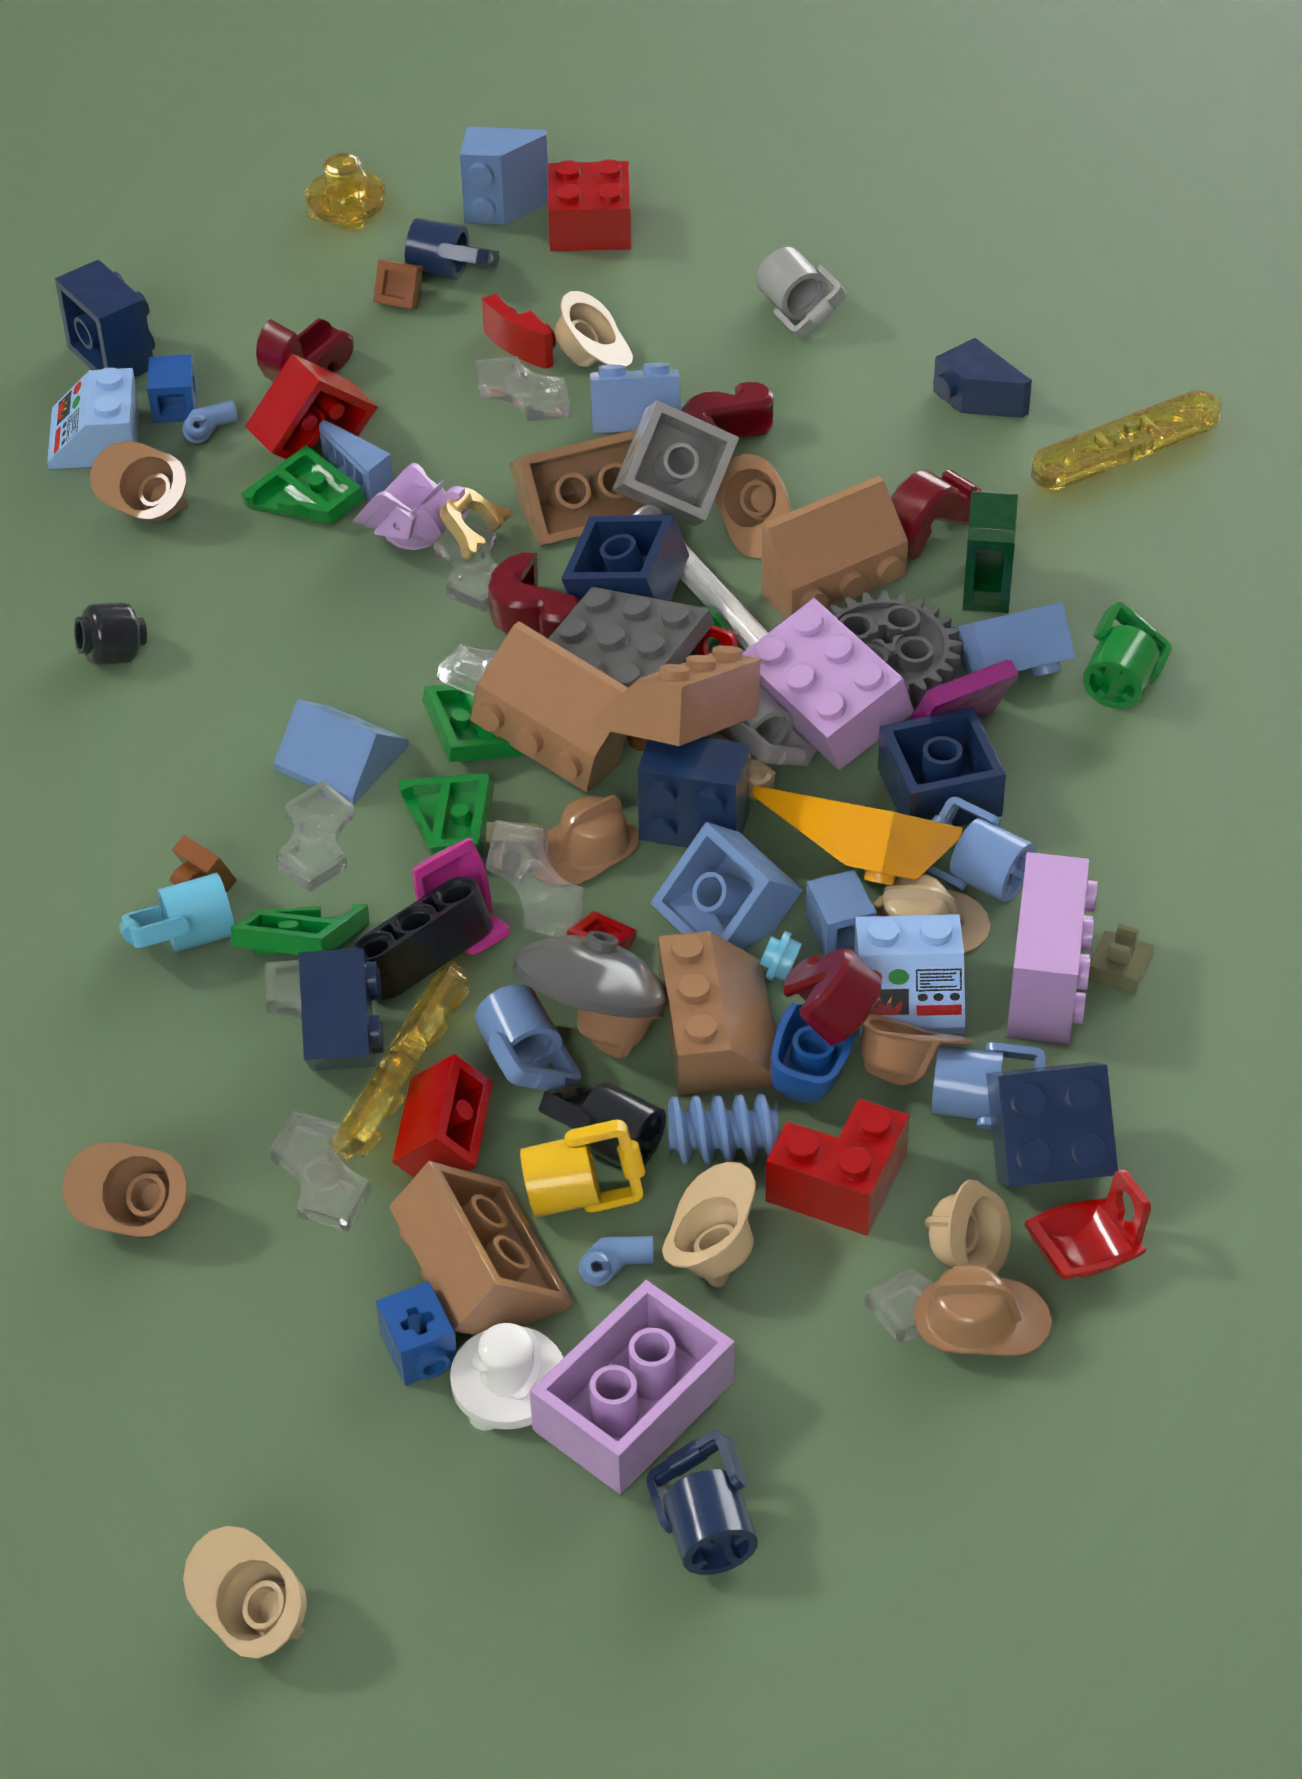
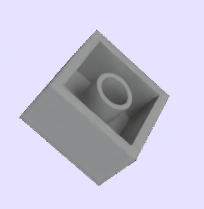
(675, 463)

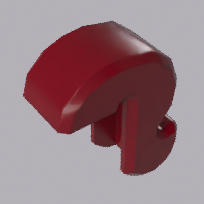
(316, 343)
(741, 414)
(930, 498)
(517, 598)
(836, 992)

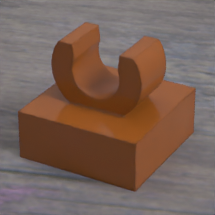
(398, 283)
(198, 863)

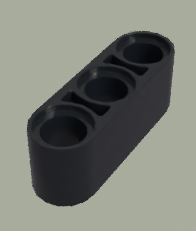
(427, 934)

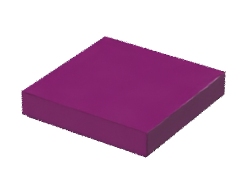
(976, 690)

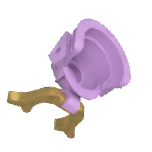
(418, 511)

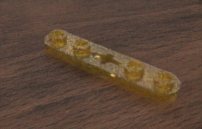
(1139, 434)
(382, 1092)

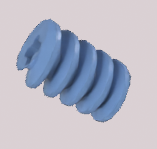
(721, 1128)

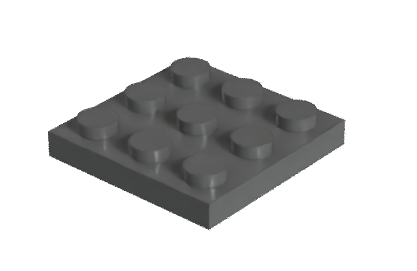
(631, 633)

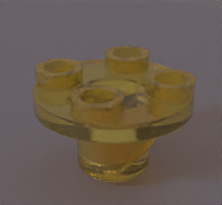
(345, 193)

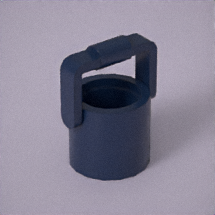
(444, 249)
(705, 1507)

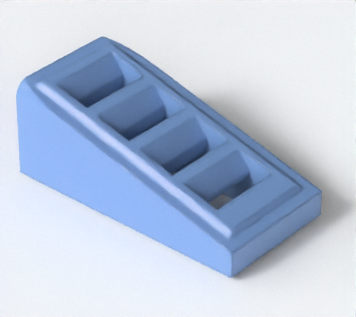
(356, 459)

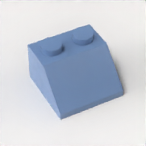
(503, 173)
(623, 395)
(1029, 638)
(726, 889)

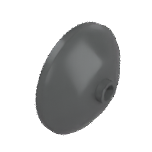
(592, 975)

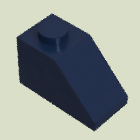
(981, 382)

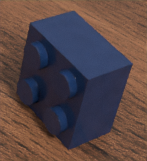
(105, 319)
(628, 556)
(941, 759)
(692, 786)
(338, 1009)
(1052, 1124)

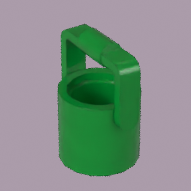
(1124, 658)

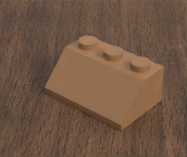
(570, 484)
(833, 549)
(688, 698)
(548, 707)
(715, 1014)
(477, 1250)

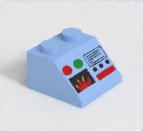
(92, 417)
(918, 968)

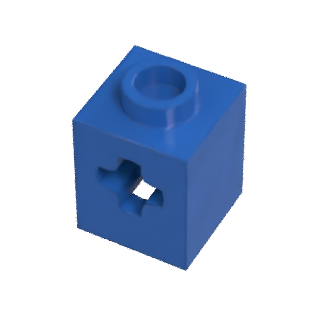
(171, 388)
(418, 1343)

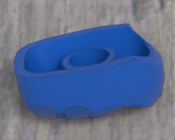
(802, 1061)

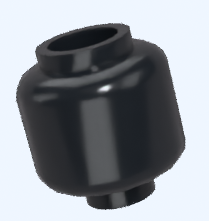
(109, 633)

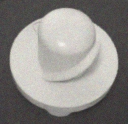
(497, 1371)

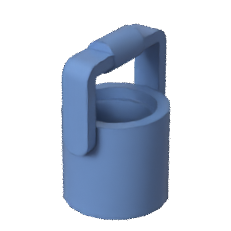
(984, 854)
(524, 1039)
(962, 1083)

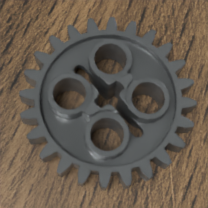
(906, 638)

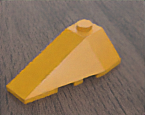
(863, 836)

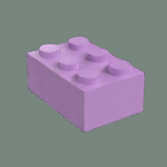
(830, 683)
(1049, 948)
(632, 1386)

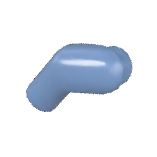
(204, 420)
(611, 1255)

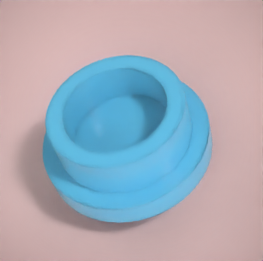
(780, 956)

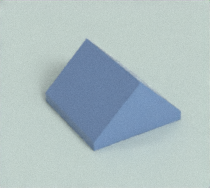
(336, 749)

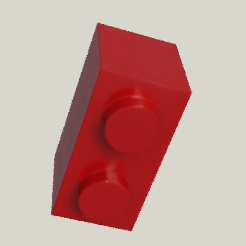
(443, 1117)

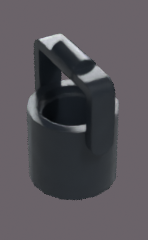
(604, 1104)

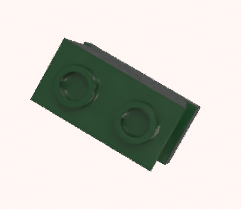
(990, 552)

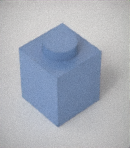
(832, 909)

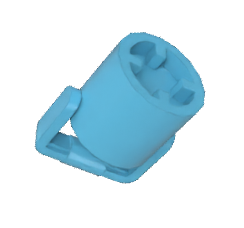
(186, 915)

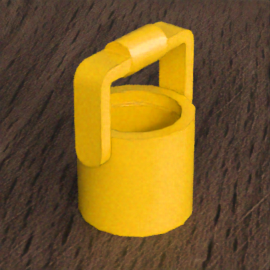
(564, 1174)

